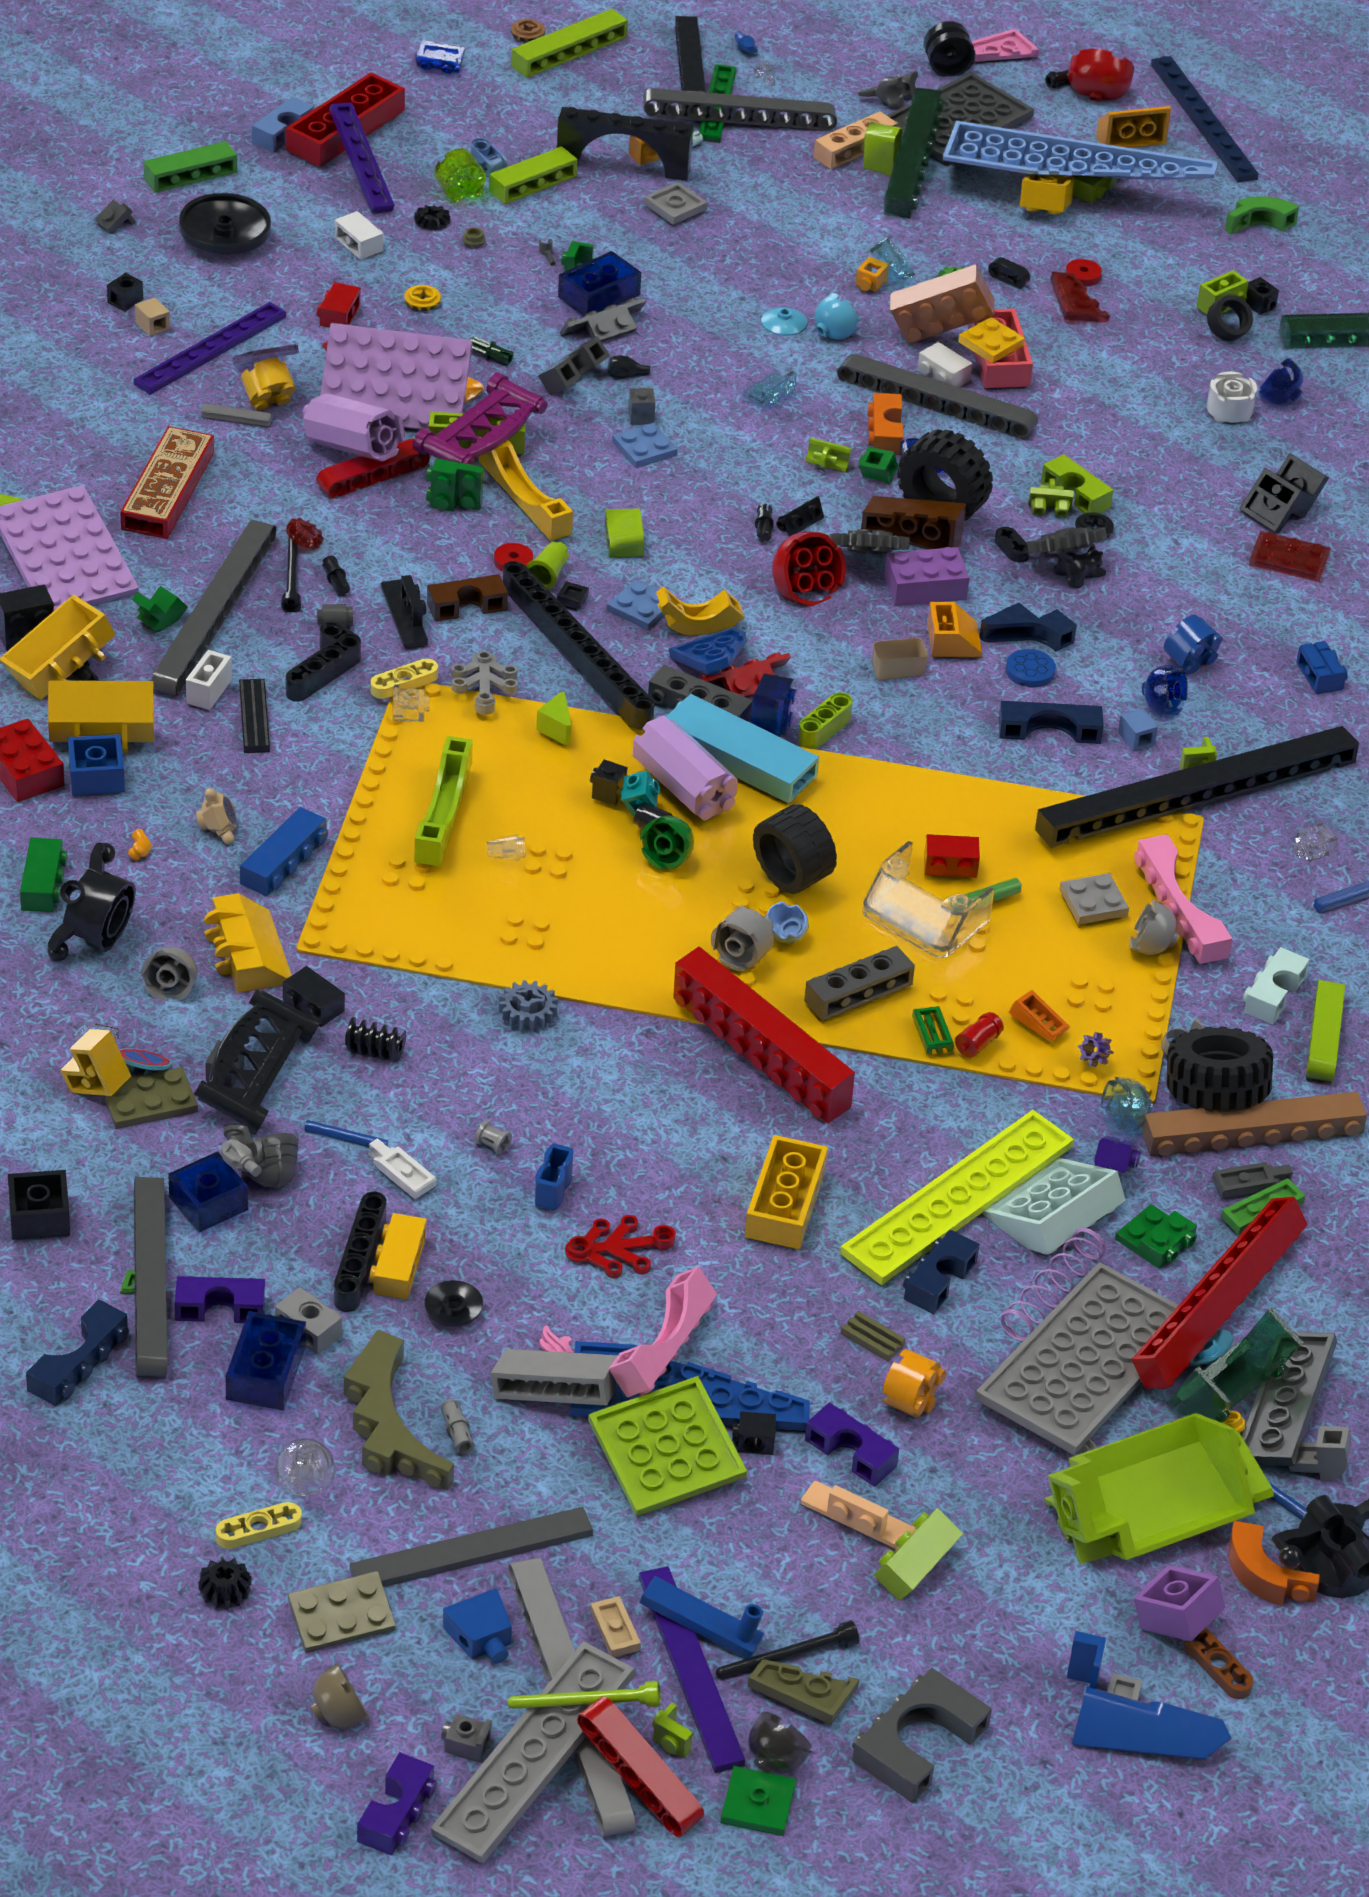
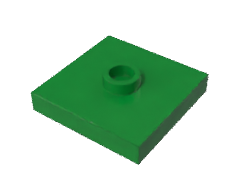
(758, 1801)

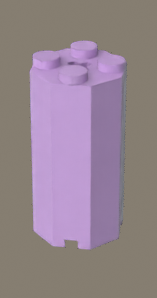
(353, 427)
(685, 768)

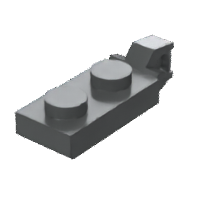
(1249, 1178)

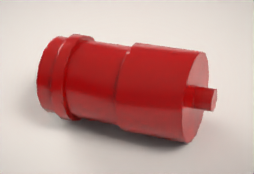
(978, 1035)

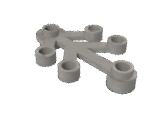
(484, 664)

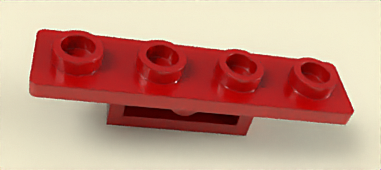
(746, 678)

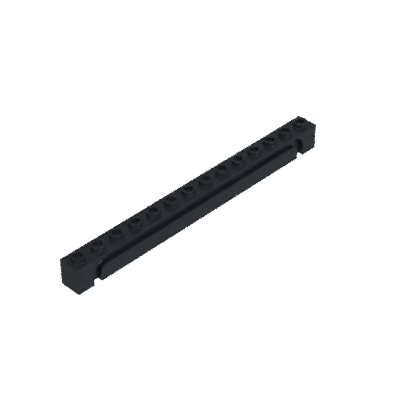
(1196, 786)

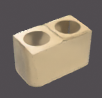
(899, 658)

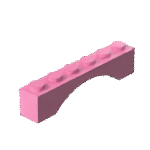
(1204, 934)
(686, 1302)

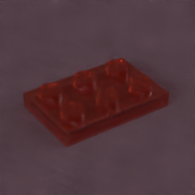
(1289, 556)

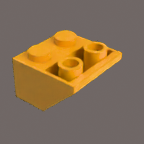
(952, 631)

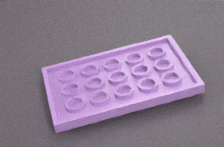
(397, 371)
(66, 547)

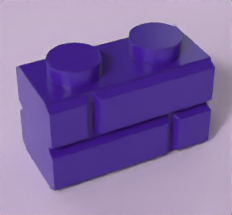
(1117, 1154)

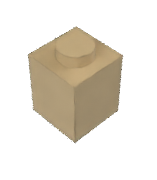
(152, 316)

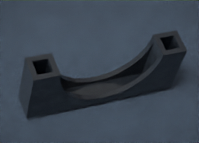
(668, 139)

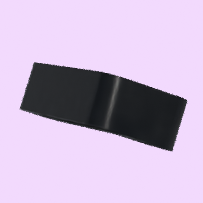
(337, 654)

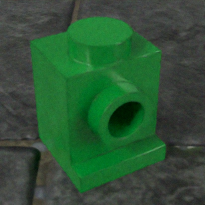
(878, 464)

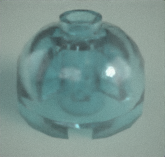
(1125, 1105)

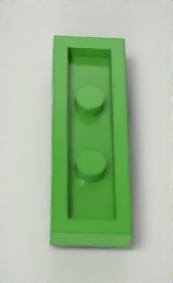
(1243, 1212)

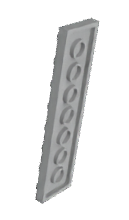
(526, 1758)

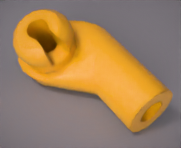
(141, 847)

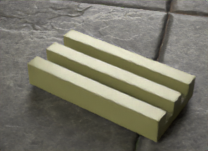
(876, 1333)

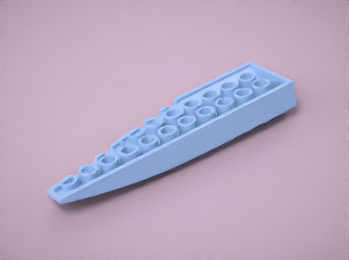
(1064, 156)

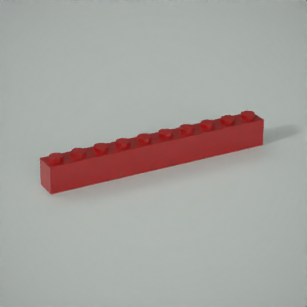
(1219, 1293)

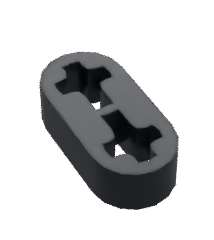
(1009, 272)
(1007, 546)

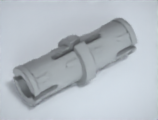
(457, 1426)

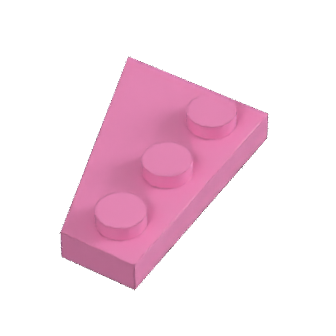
(1003, 46)

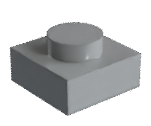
(1125, 1686)

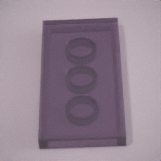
(259, 355)

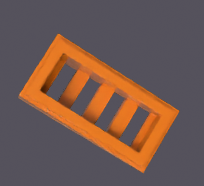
(1031, 1004)

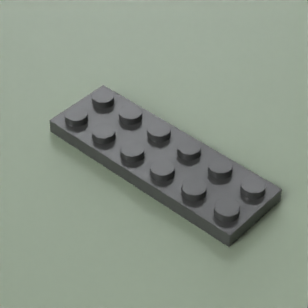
(1286, 1404)

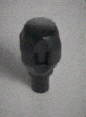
(624, 366)

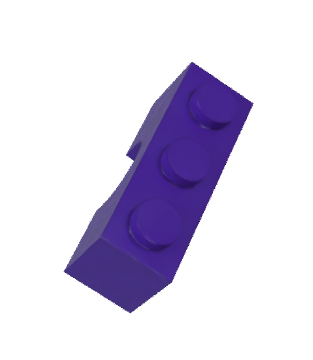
(198, 1294)
(835, 1429)
(387, 1825)

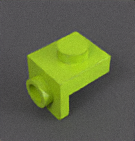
(670, 1734)

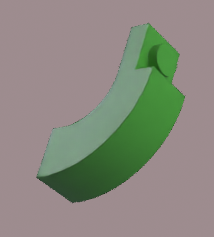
(1263, 211)

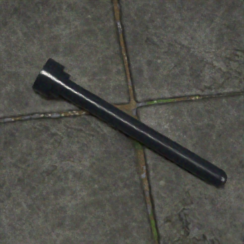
(291, 599)
(844, 1634)

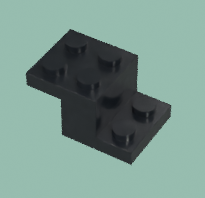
(1284, 493)

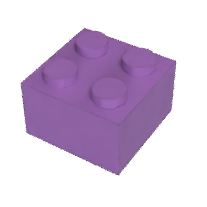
(1179, 1603)

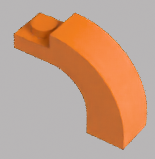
(1261, 1574)

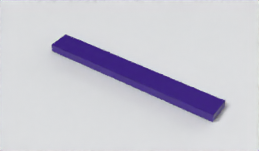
(209, 348)
(697, 1685)

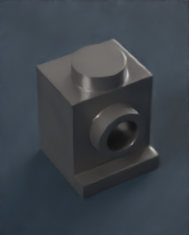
(467, 1737)

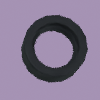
(1242, 310)

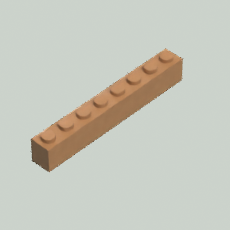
(1264, 1123)

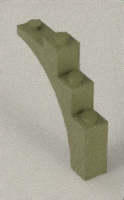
(375, 1416)

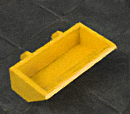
(58, 646)
(101, 709)
(248, 941)

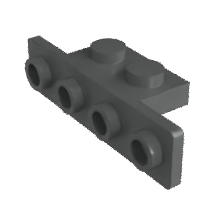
(608, 323)

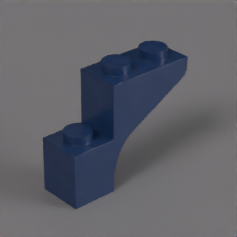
(1020, 624)

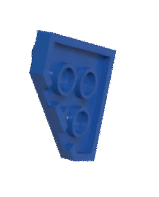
(711, 651)

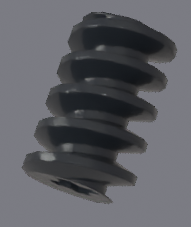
(374, 1041)

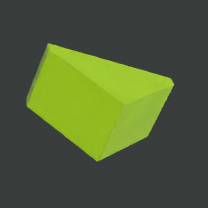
(554, 719)

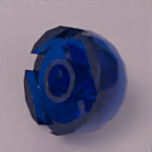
(1283, 383)
(1163, 685)

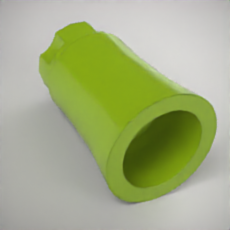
(549, 563)

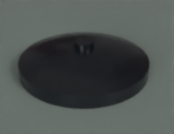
(224, 223)

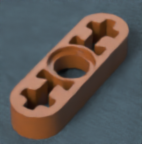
(1221, 1676)

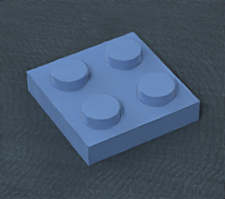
(644, 445)
(637, 604)

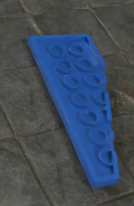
(726, 1394)

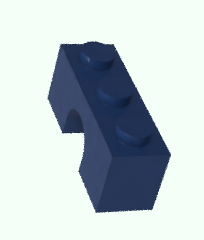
(949, 1255)

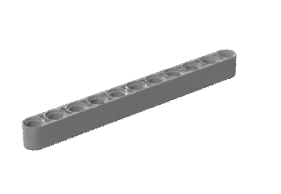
(555, 1647)

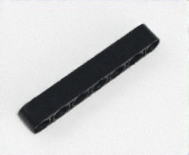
(689, 54)

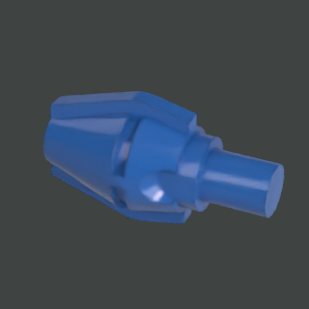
(745, 43)

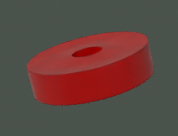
(1085, 270)
(512, 552)

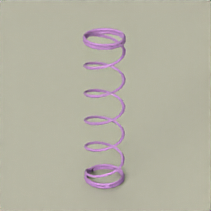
(1012, 1333)

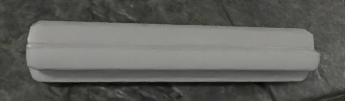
(236, 415)

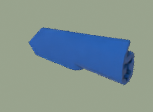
(1150, 1728)

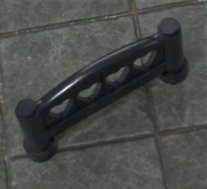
(245, 1103)

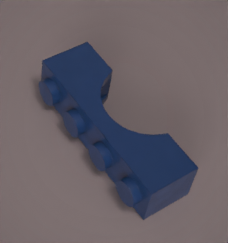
(1081, 722)
(57, 1375)

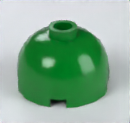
(667, 842)

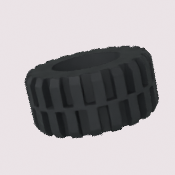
(955, 457)
(1219, 1068)

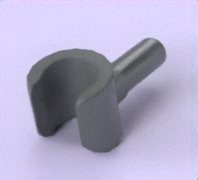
(547, 249)

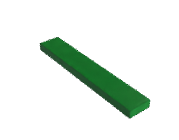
(721, 83)

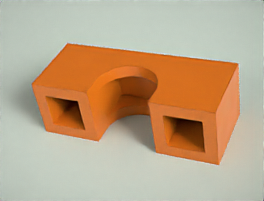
(885, 422)

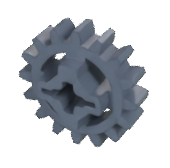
(528, 1005)

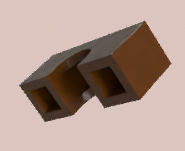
(485, 592)

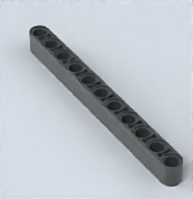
(212, 607)

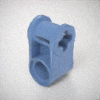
(488, 155)

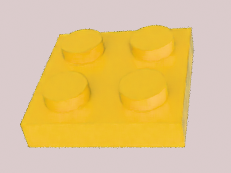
(991, 340)

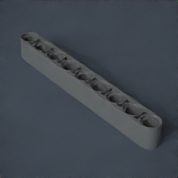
(730, 103)
(938, 396)
(150, 1277)

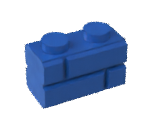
(1321, 667)

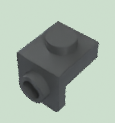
(114, 215)

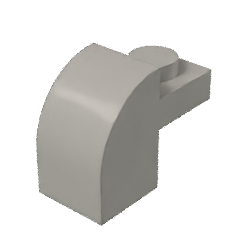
(1326, 1456)

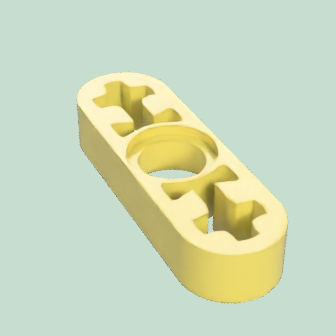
(419, 672)
(263, 1515)

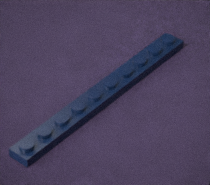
(1204, 119)

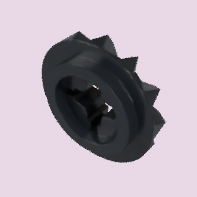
(426, 217)
(1101, 521)

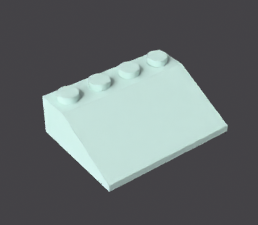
(1056, 1204)

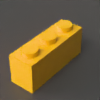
(398, 1256)

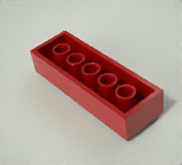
(316, 135)

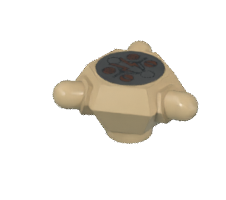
(218, 815)

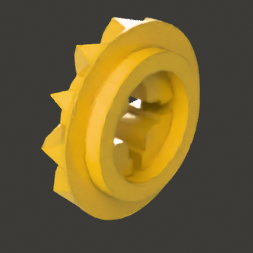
(414, 294)

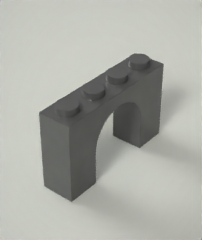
(928, 1700)

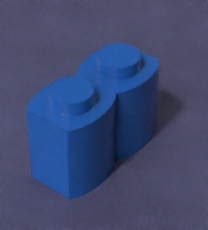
(553, 1177)

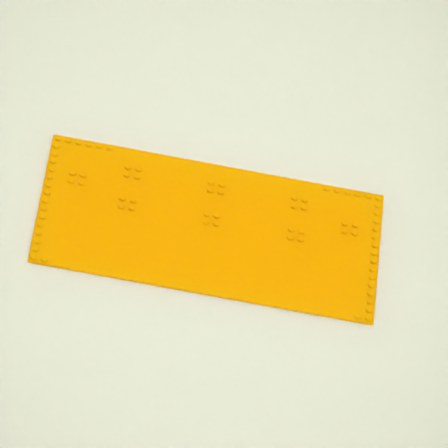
(611, 925)

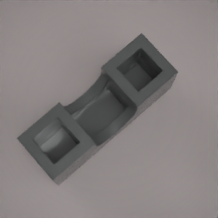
(573, 365)

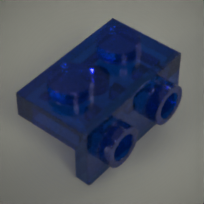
(440, 57)

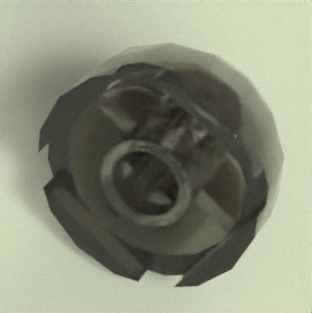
(776, 1745)

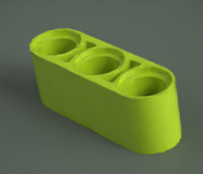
(825, 720)

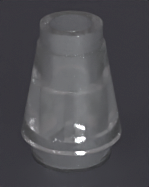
(507, 848)

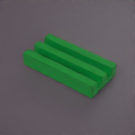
(947, 1041)

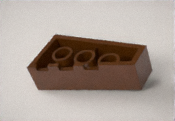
(923, 521)

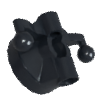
(99, 911)
(1329, 1545)

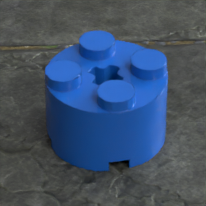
(1193, 644)

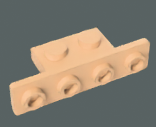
(855, 1512)

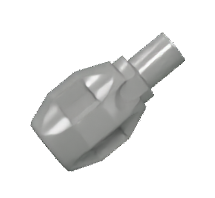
(239, 1157)

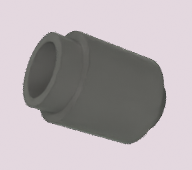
(335, 613)

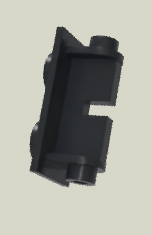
(801, 517)

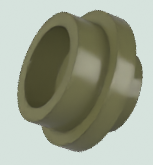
(473, 237)

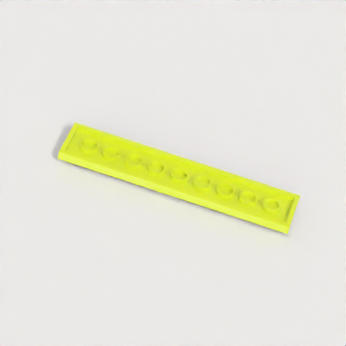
(956, 1197)

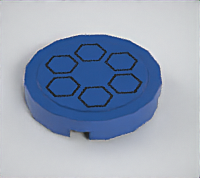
(1030, 667)

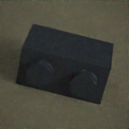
(313, 995)

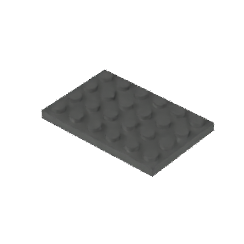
(971, 101)

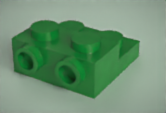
(454, 485)
(1157, 1235)

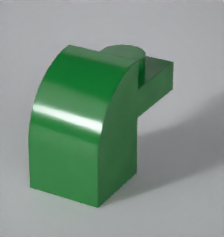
(160, 610)

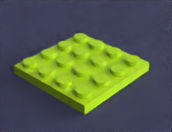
(667, 1446)

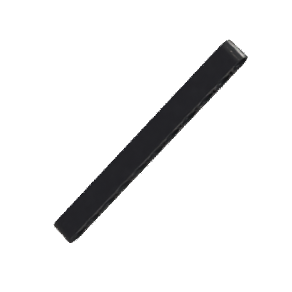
(578, 645)

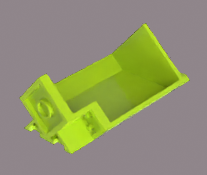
(1156, 1488)

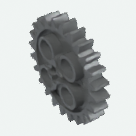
(1067, 540)
(878, 541)

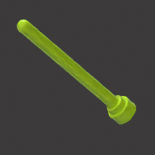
(646, 1694)

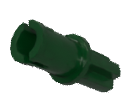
(491, 350)

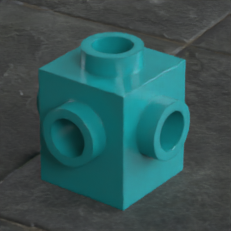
(639, 790)

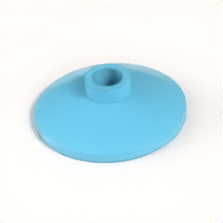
(784, 321)
(1214, 1348)

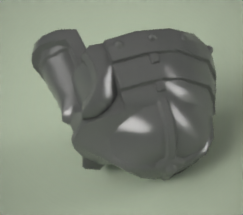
(273, 1153)

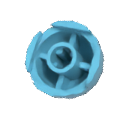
(835, 318)

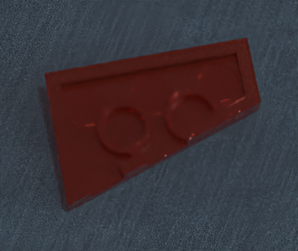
(1074, 299)

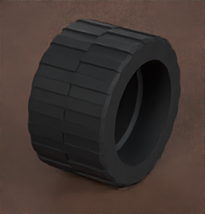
(794, 848)

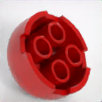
(1100, 74)
(808, 563)

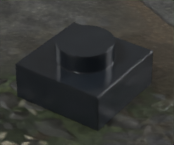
(573, 595)

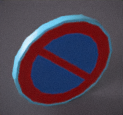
(144, 1059)

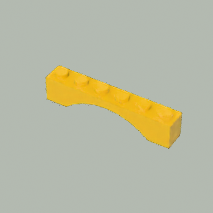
(547, 513)

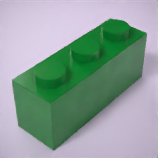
(43, 874)

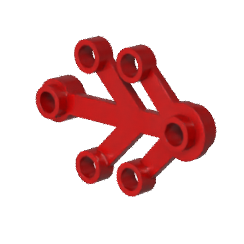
(584, 1248)

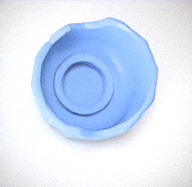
(788, 921)

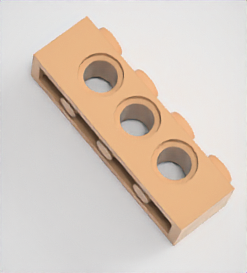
(846, 142)

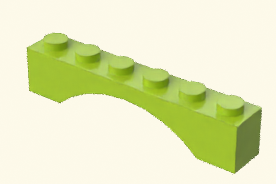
(451, 780)

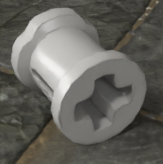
(493, 1137)

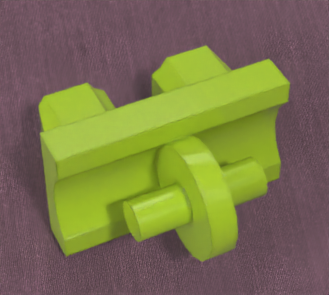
(828, 454)
(1050, 496)

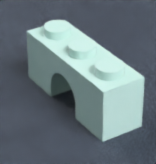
(1268, 994)

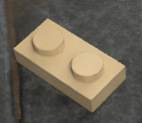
(615, 1627)

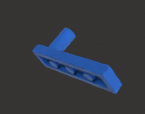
(706, 1620)

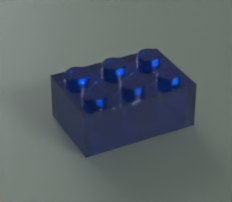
(599, 284)
(265, 1360)

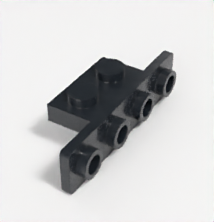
(406, 610)

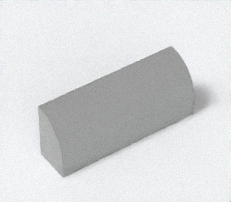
(554, 1377)

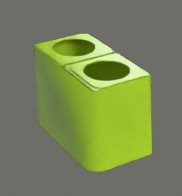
(881, 147)
(625, 532)

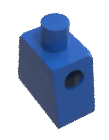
(480, 1626)

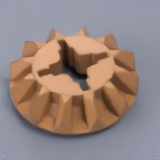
(532, 28)

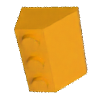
(1134, 127)

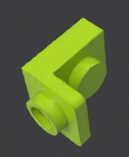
(1198, 755)

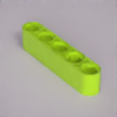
(1325, 1030)

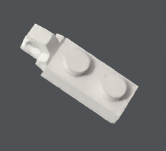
(401, 1169)

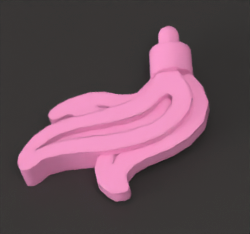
(552, 1343)

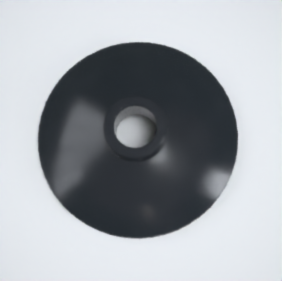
(453, 1303)

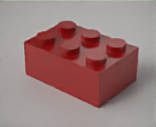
(28, 761)

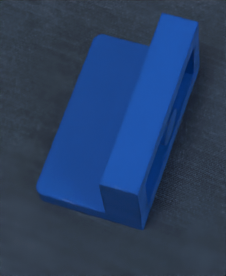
(1086, 1658)

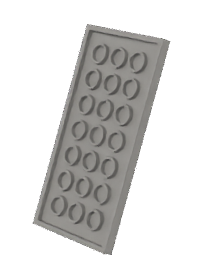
(1078, 1359)

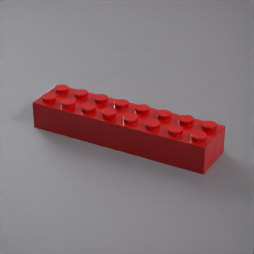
(763, 1035)

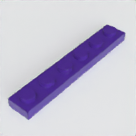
(361, 157)

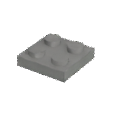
(675, 203)
(1094, 898)

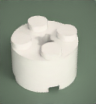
(1231, 397)

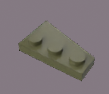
(807, 1692)

